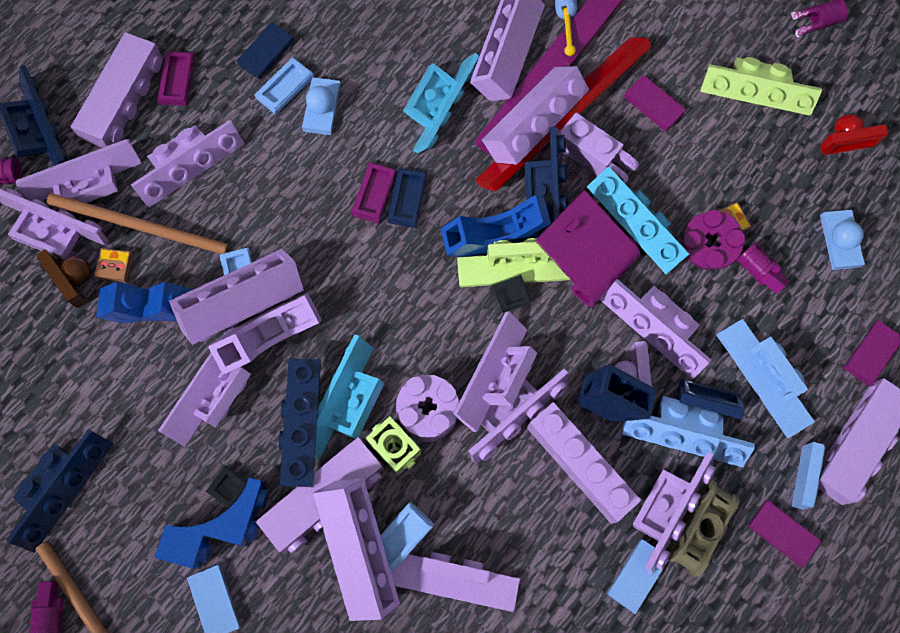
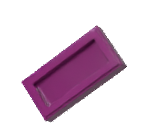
(176, 78)
(654, 103)
(374, 192)
(873, 353)
(784, 533)

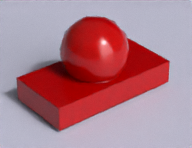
(851, 135)

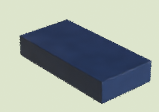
(265, 50)
(407, 197)
(710, 398)

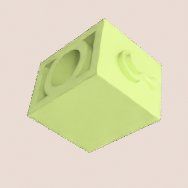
(390, 433)

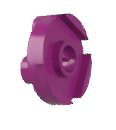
(713, 223)

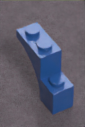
(130, 303)
(237, 525)

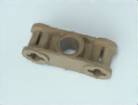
(694, 548)

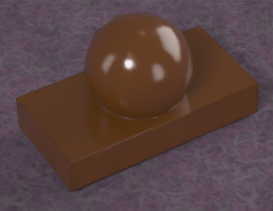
(67, 275)

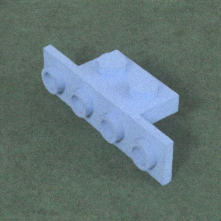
(769, 375)
(690, 431)

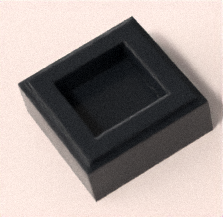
(511, 293)
(227, 487)

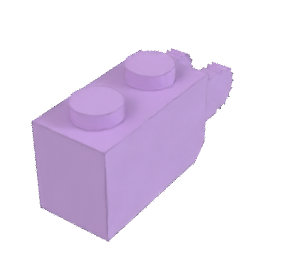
(595, 148)

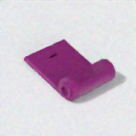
(592, 251)

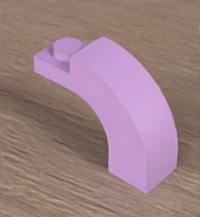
(262, 332)

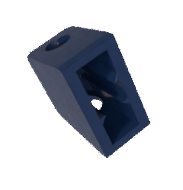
(608, 393)

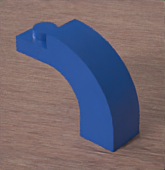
(472, 235)

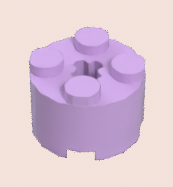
(419, 392)

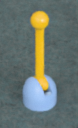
(565, 14)

